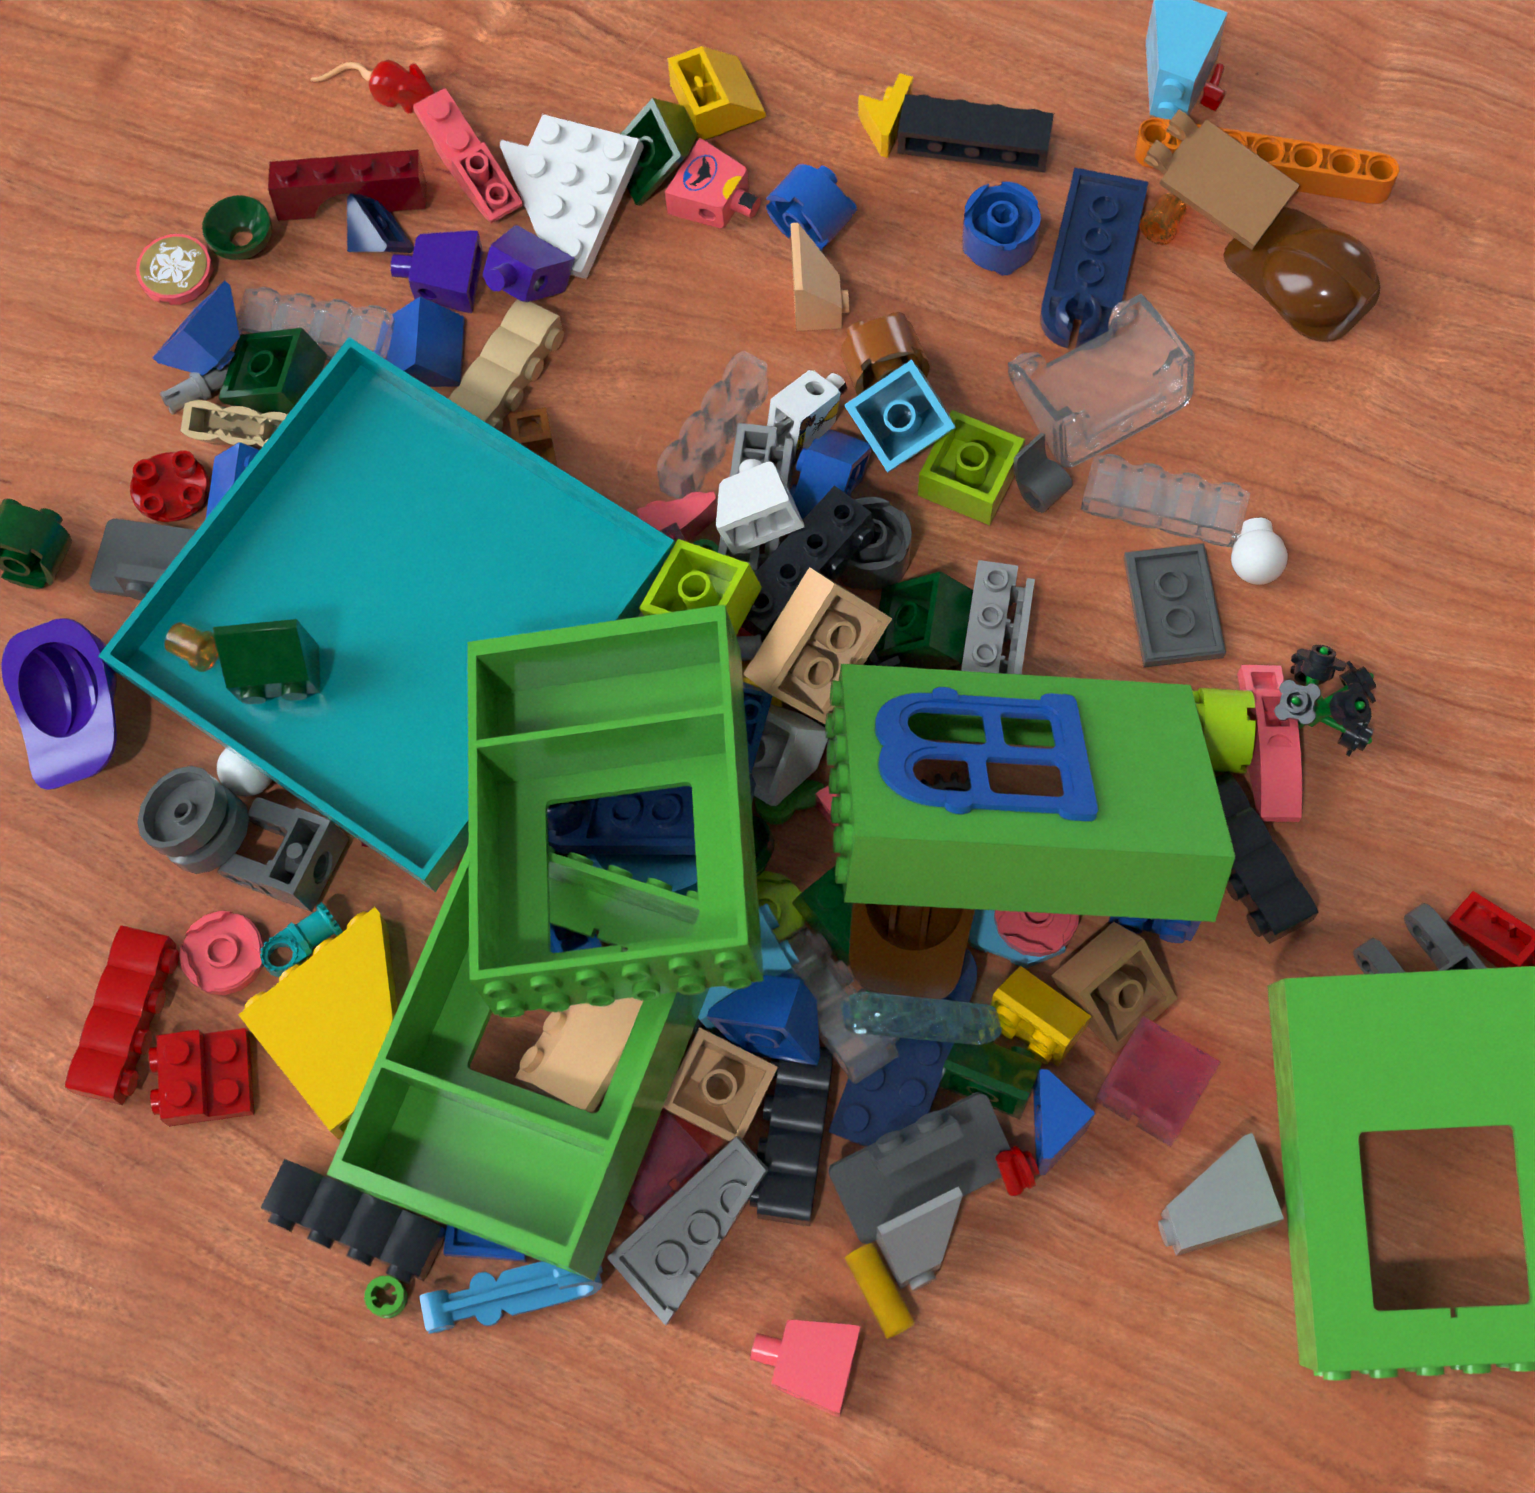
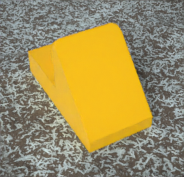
(883, 117)

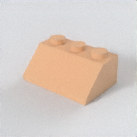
(811, 640)
(579, 1052)

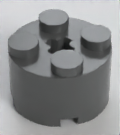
(888, 555)

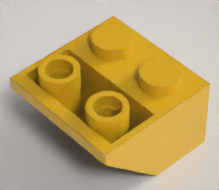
(714, 91)
(1038, 1016)

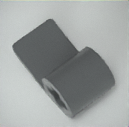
(1038, 477)

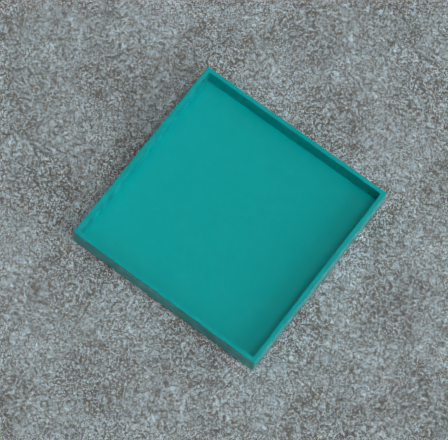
(394, 545)

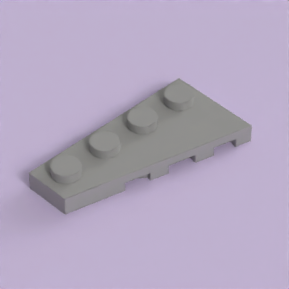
(683, 1234)

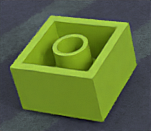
(970, 468)
(701, 579)

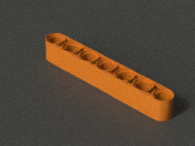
(1325, 169)

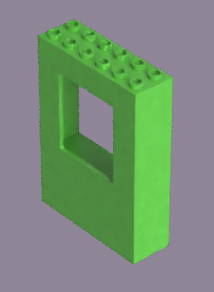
(592, 719)
(1389, 1059)
(494, 1152)

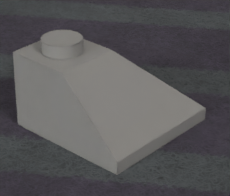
(918, 1240)

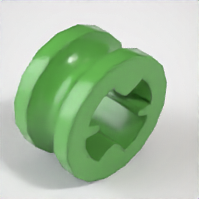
(386, 1310)

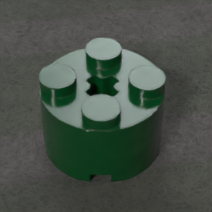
(31, 544)

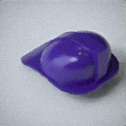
(61, 700)

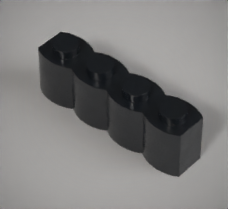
(1260, 870)
(793, 1140)
(354, 1220)

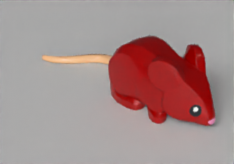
(390, 83)

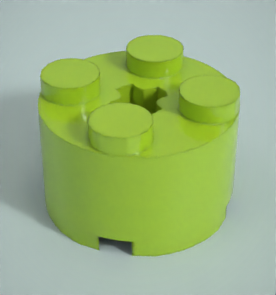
(1227, 727)

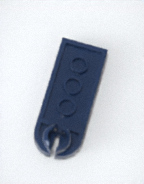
(1091, 255)
(627, 823)
(902, 1088)

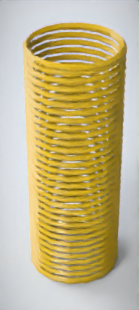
(882, 1292)

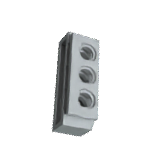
(761, 444)
(989, 623)

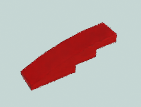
(1494, 932)

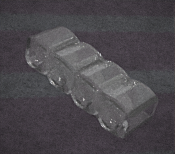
(325, 321)
(711, 428)
(1165, 501)
(831, 984)

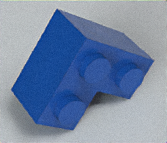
(829, 462)

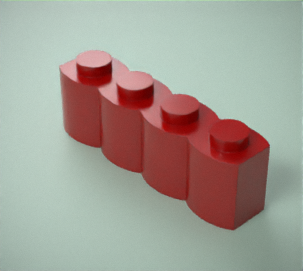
(121, 1015)

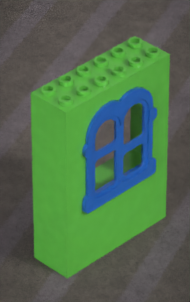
(1125, 840)

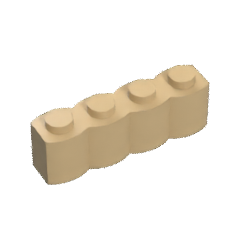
(509, 362)
(228, 425)

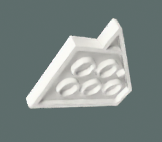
(572, 183)

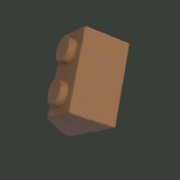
(1115, 984)

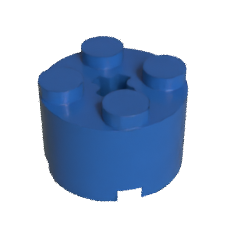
(813, 201)
(1001, 227)

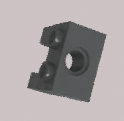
(302, 861)
(1432, 935)

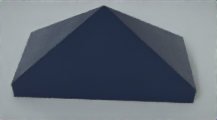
(373, 228)

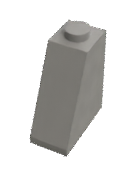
(1223, 1202)

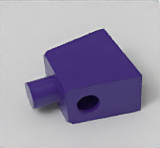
(526, 266)
(443, 268)

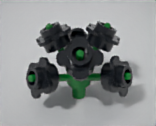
(1347, 706)

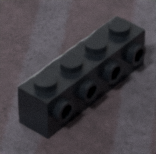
(975, 133)
(825, 544)

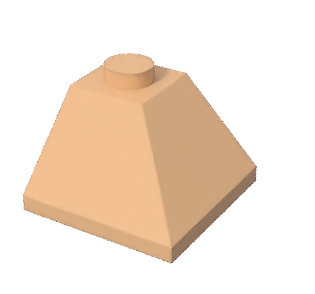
(816, 285)
(718, 1086)

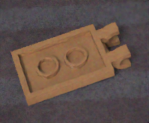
(1221, 179)

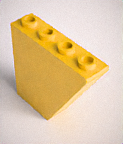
(330, 1018)

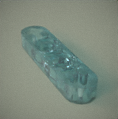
(920, 1018)

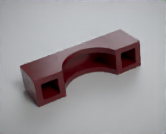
(388, 177)

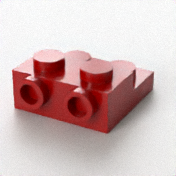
(202, 1076)

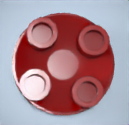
(169, 486)

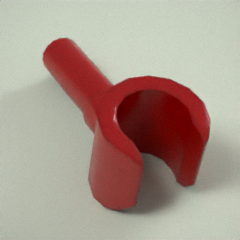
(1212, 94)

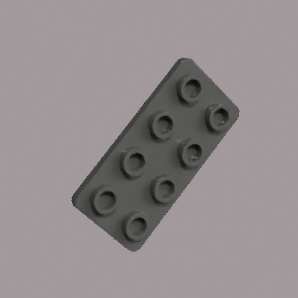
(135, 556)
(920, 1163)

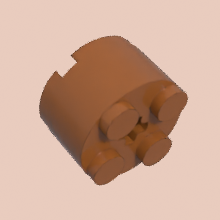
(880, 348)

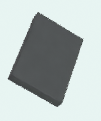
(1174, 605)

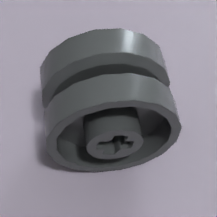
(193, 820)

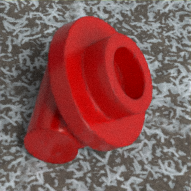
(1017, 1170)

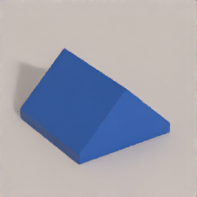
(428, 343)
(1058, 1119)

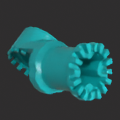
(300, 938)

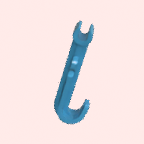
(515, 1292)

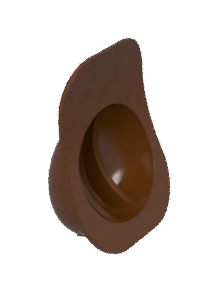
(1309, 274)
(908, 948)

